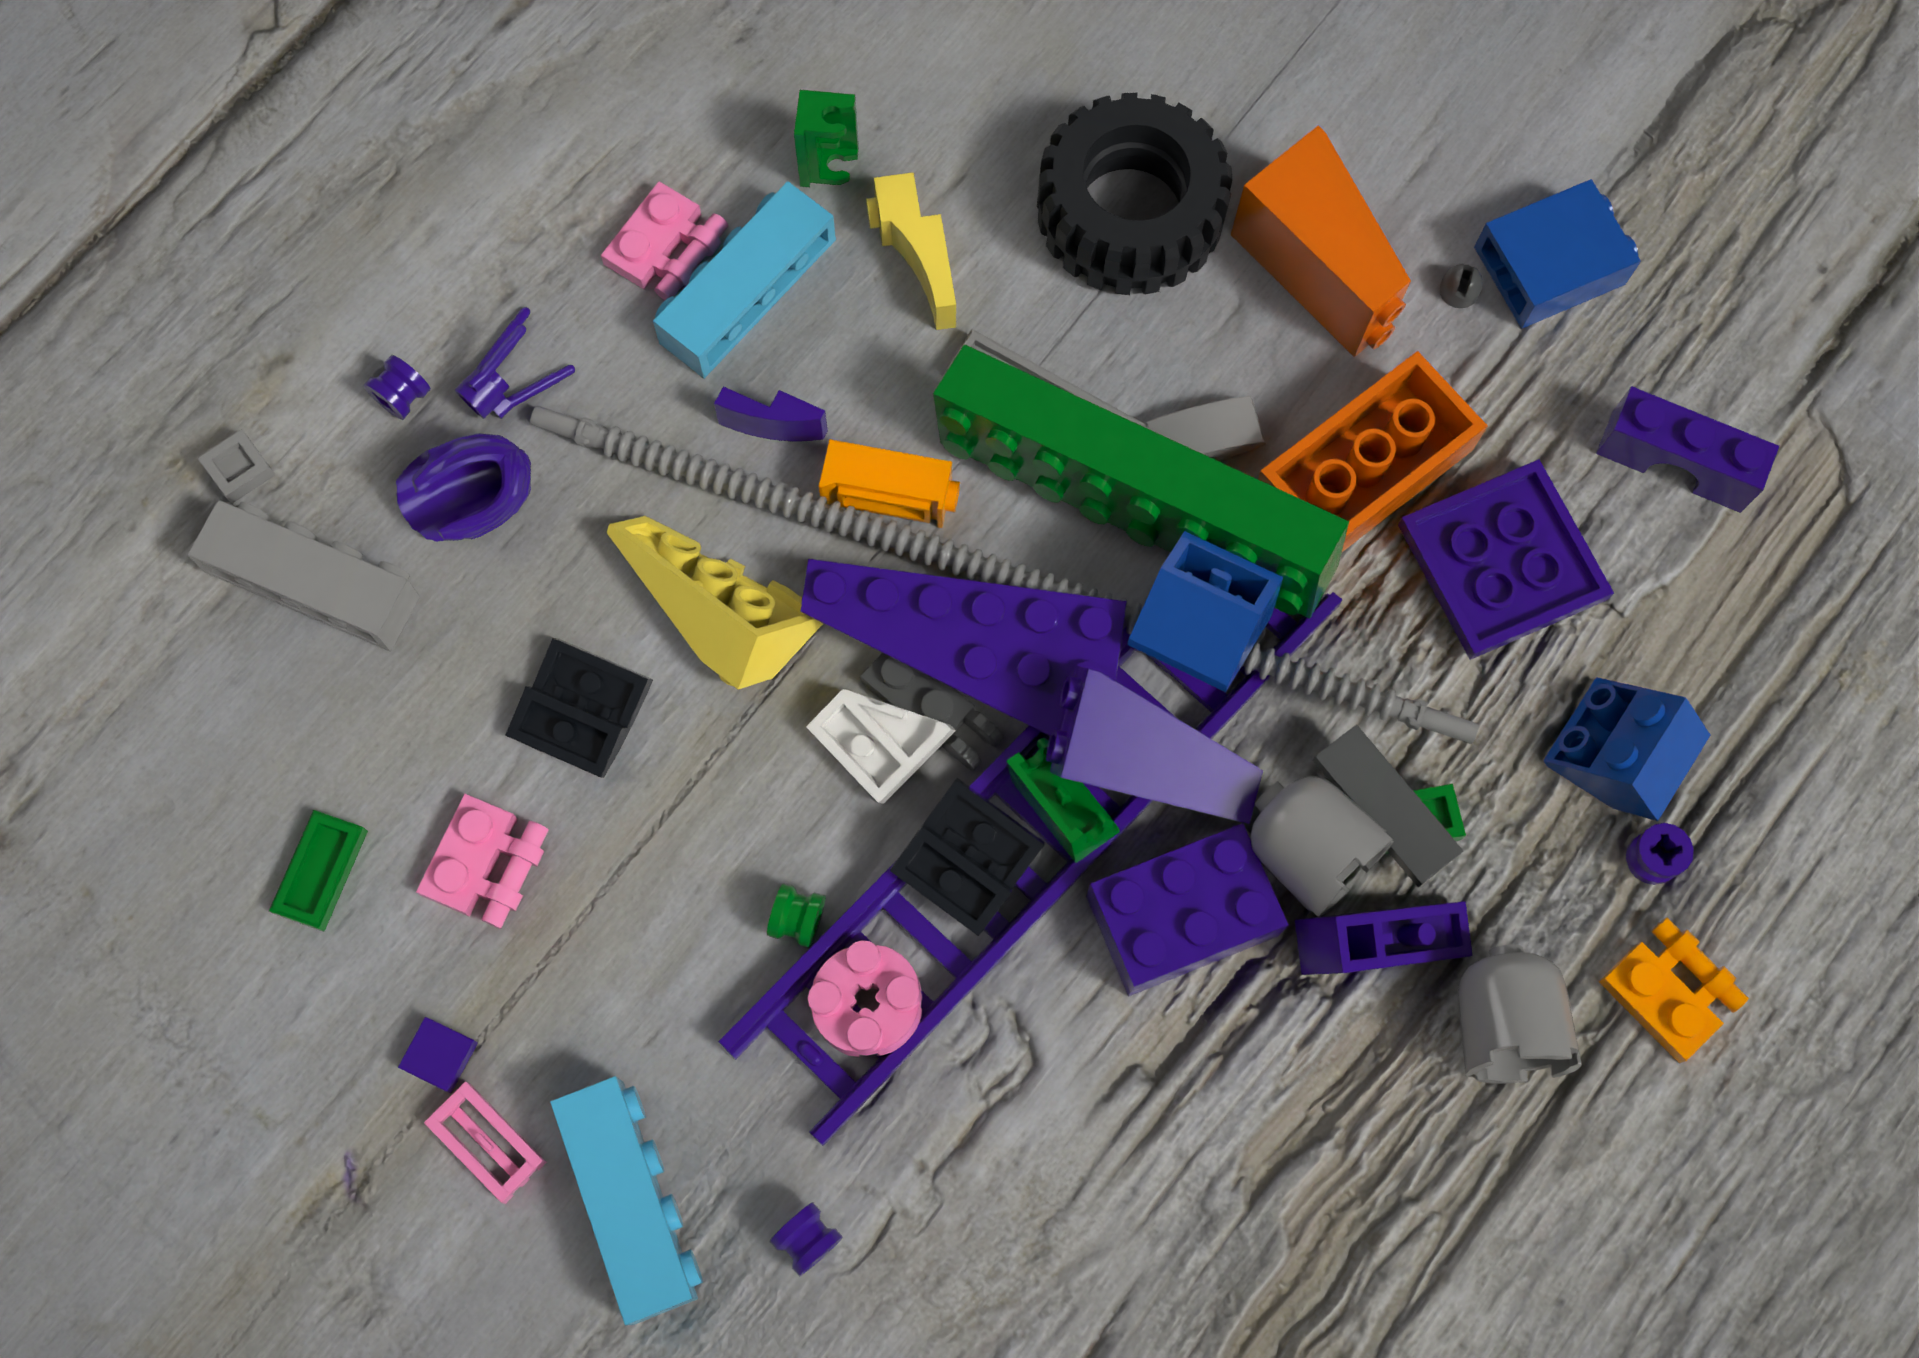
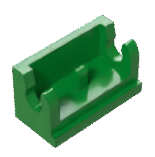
(825, 132)
(1062, 804)

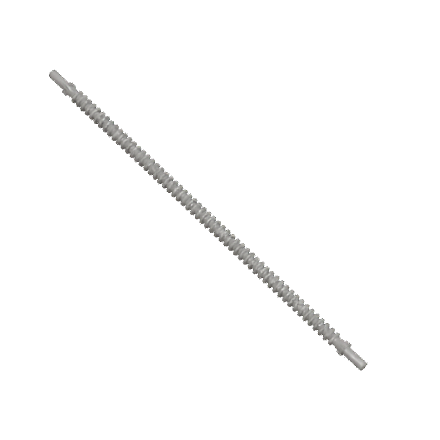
(588, 434)

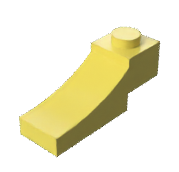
(917, 239)

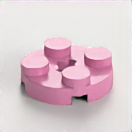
(865, 968)

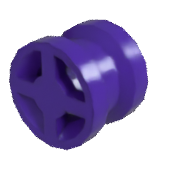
(397, 387)
(1648, 860)
(806, 1239)

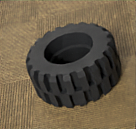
(1144, 138)

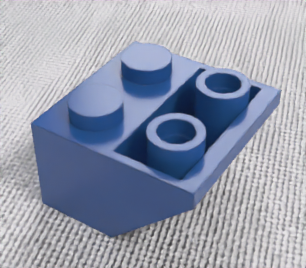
(1205, 611)
(1629, 746)

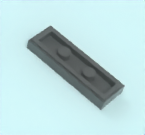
(1370, 781)

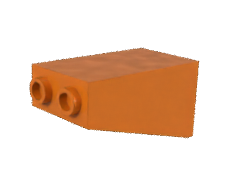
(1323, 243)

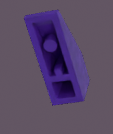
(1383, 938)

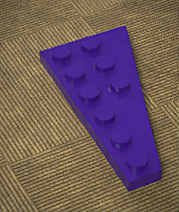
(976, 636)

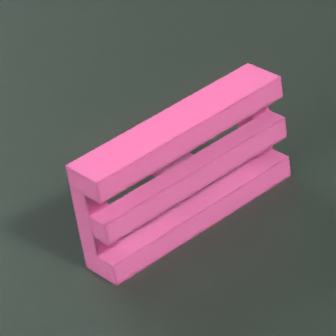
(518, 1176)

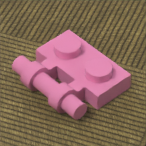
(652, 236)
(468, 855)

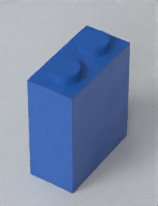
(1557, 253)

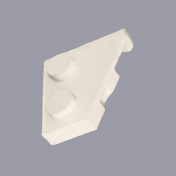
(877, 740)

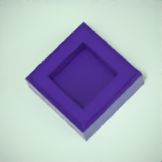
(438, 1055)

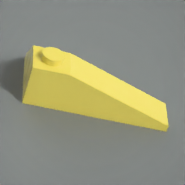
(724, 616)

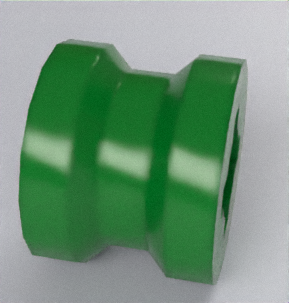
(796, 915)

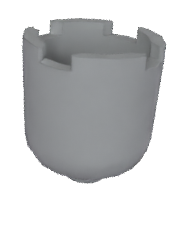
(1315, 839)
(1516, 1017)

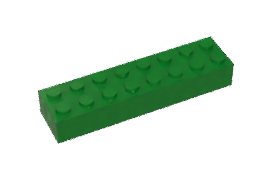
(1132, 475)

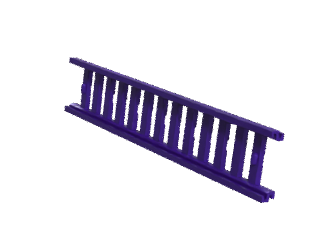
(968, 974)

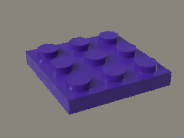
(1505, 559)

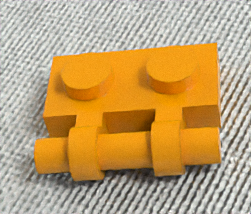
(1662, 1001)

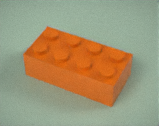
(1380, 448)

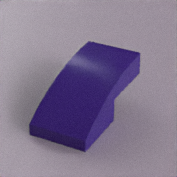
(784, 420)

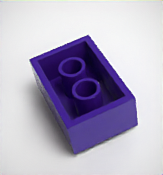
(1186, 909)

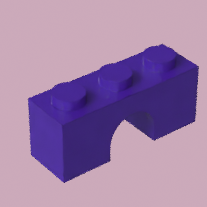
(1725, 460)

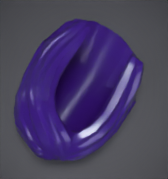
(464, 487)

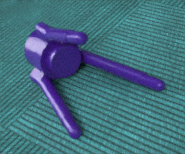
(485, 387)

